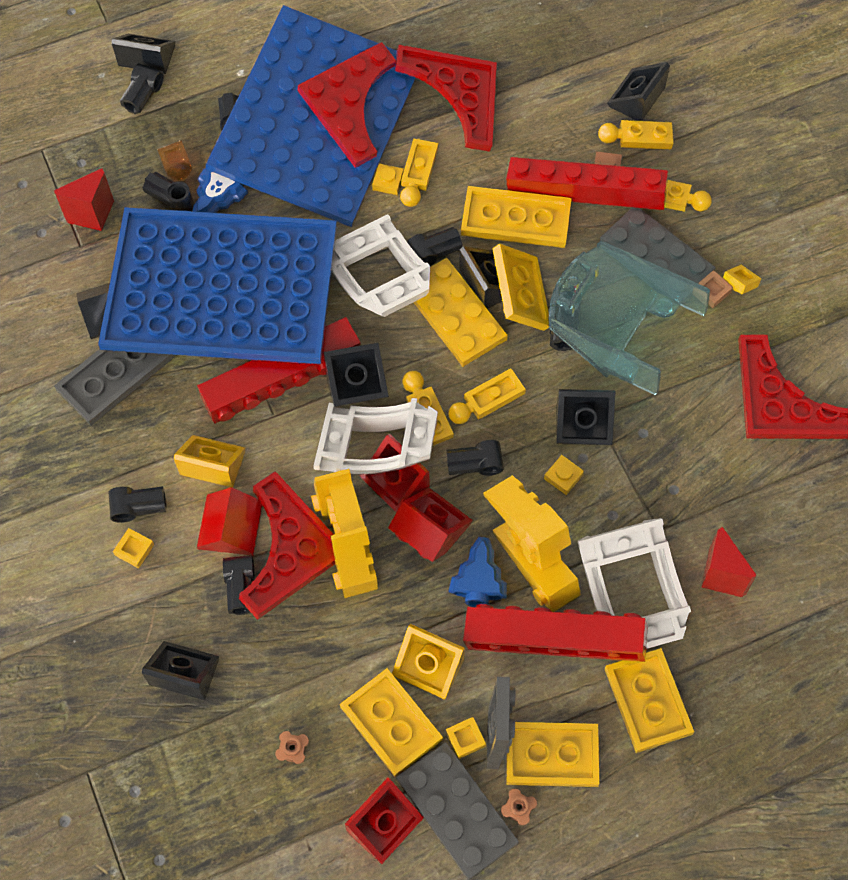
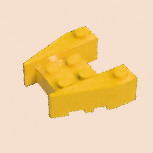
(534, 540)
(350, 543)

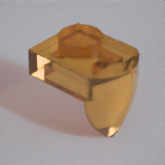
(175, 161)

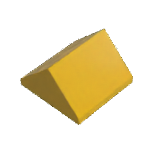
(209, 460)
(428, 661)

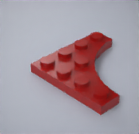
(464, 83)
(340, 97)
(778, 407)
(298, 549)

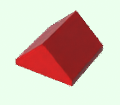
(86, 200)
(397, 484)
(230, 522)
(726, 567)
(383, 821)

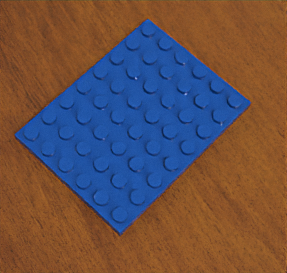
(278, 140)
(220, 286)

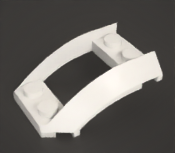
(394, 293)
(340, 423)
(631, 542)

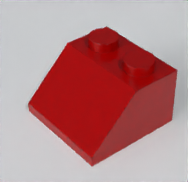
(429, 524)

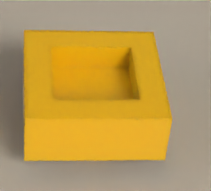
(387, 179)
(741, 279)
(563, 474)
(133, 548)
(465, 737)

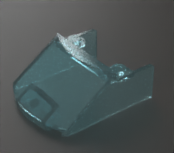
(605, 301)

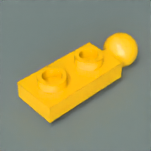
(639, 134)
(417, 171)
(680, 195)
(413, 382)
(487, 397)

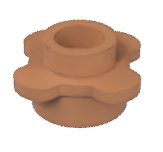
(296, 755)
(521, 815)

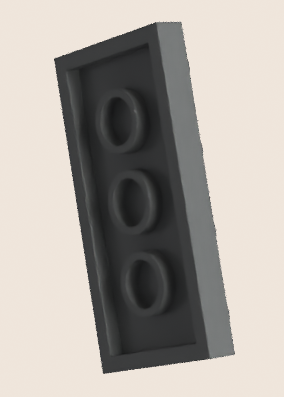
(651, 241)
(107, 380)
(499, 725)
(457, 811)

